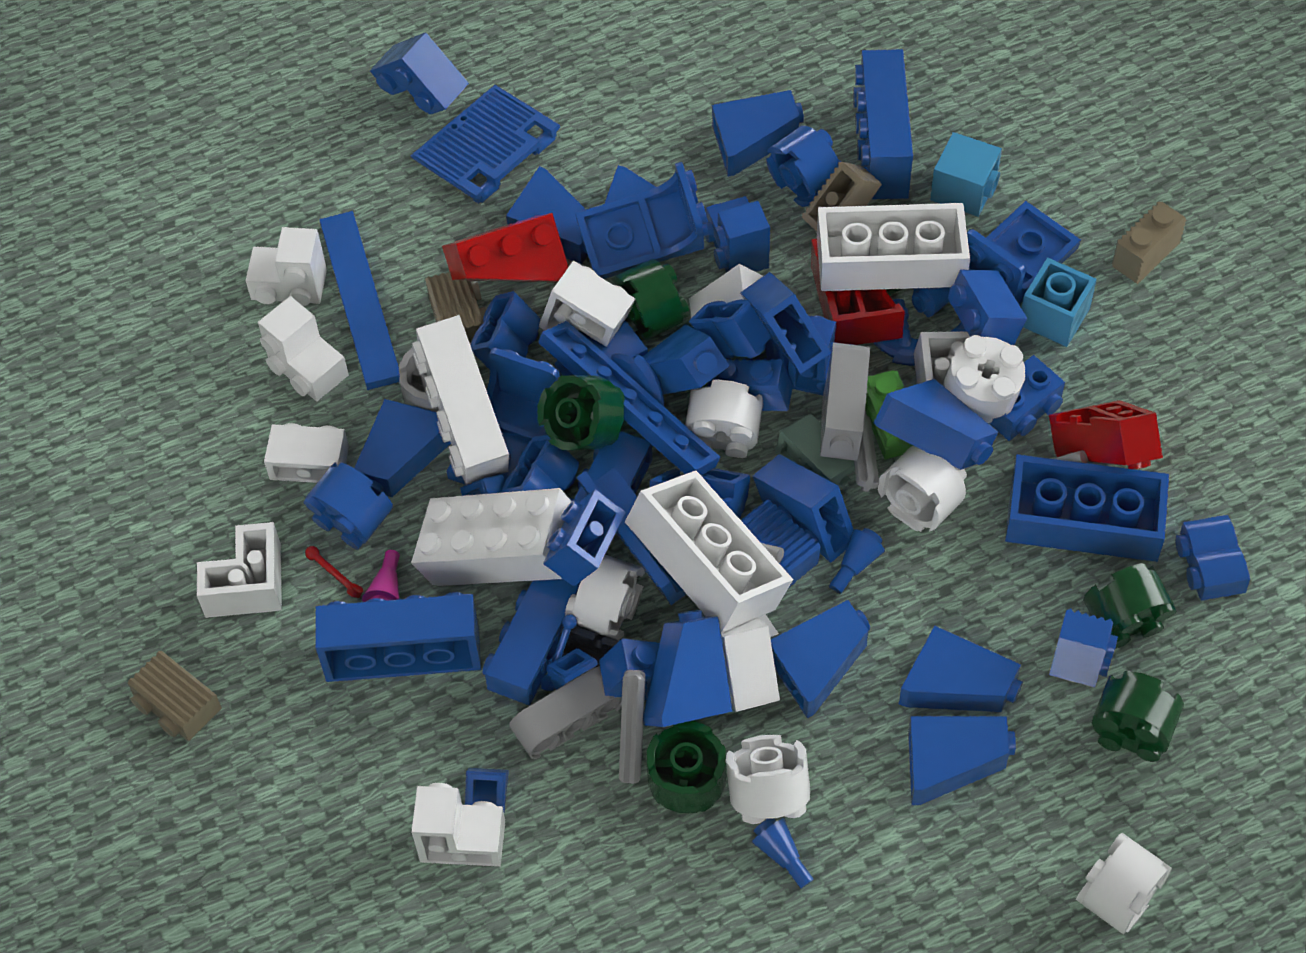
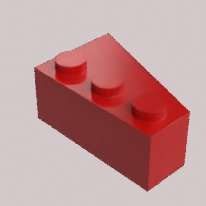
(515, 252)
(859, 314)
(1108, 434)

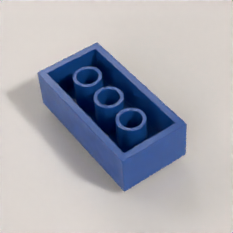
(884, 121)
(1087, 508)
(398, 637)

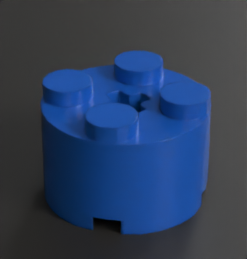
(803, 162)
(347, 503)

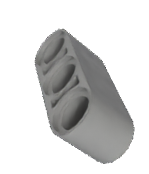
(562, 713)

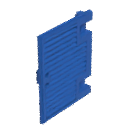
(486, 143)

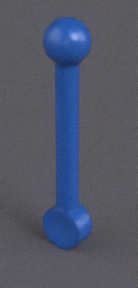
(569, 622)

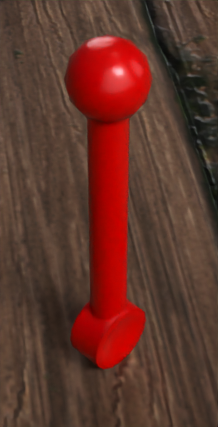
(353, 589)

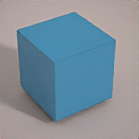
(966, 173)
(1057, 301)

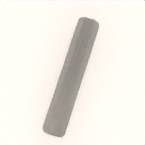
(866, 465)
(631, 726)

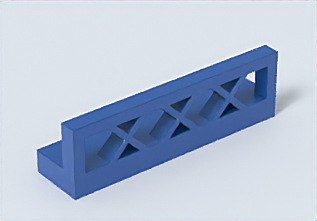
(619, 492)

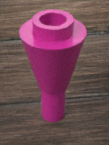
(386, 580)

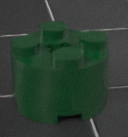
(656, 298)
(581, 412)
(1133, 603)
(1137, 715)
(681, 787)

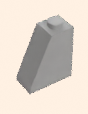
(844, 401)

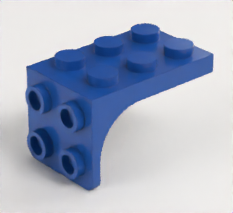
(645, 226)
(1021, 247)
(514, 396)

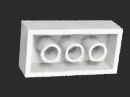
(891, 246)
(462, 400)
(489, 537)
(708, 550)

